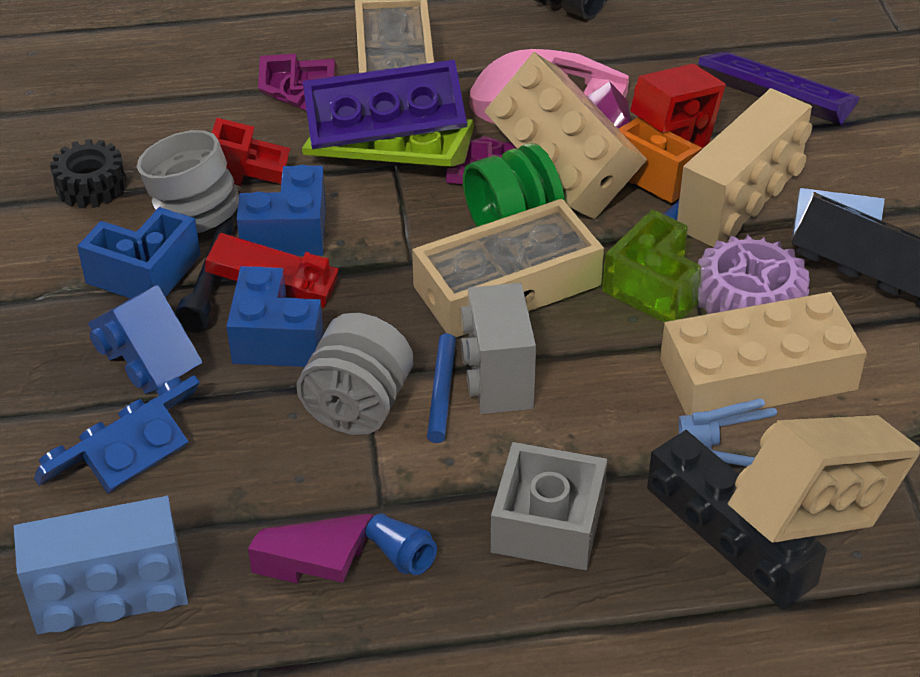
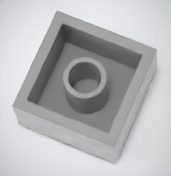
(499, 348)
(548, 506)

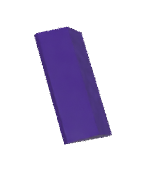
(759, 78)
(384, 104)

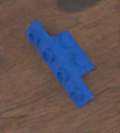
(129, 445)

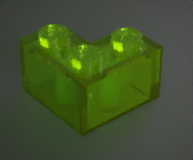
(651, 270)

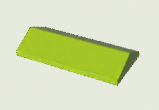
(432, 148)

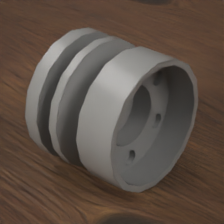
(190, 178)
(355, 373)

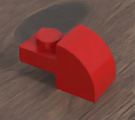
(249, 155)

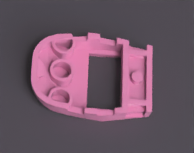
(501, 70)

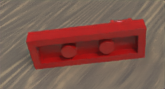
(304, 277)

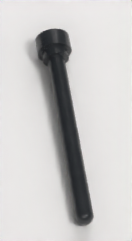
(195, 309)

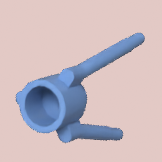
(706, 425)

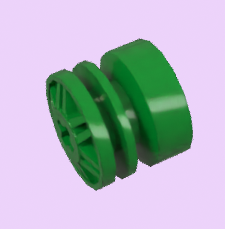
(510, 184)

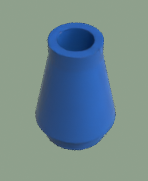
(403, 544)

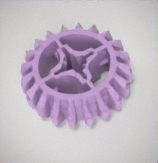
(749, 275)

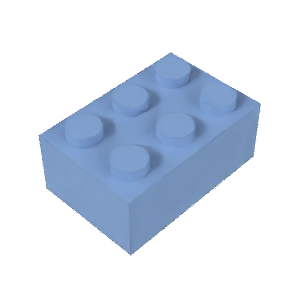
(100, 565)

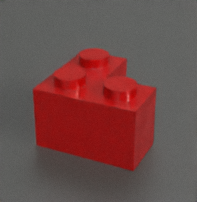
(680, 102)

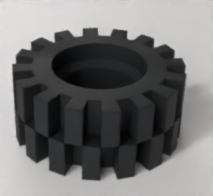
(88, 173)

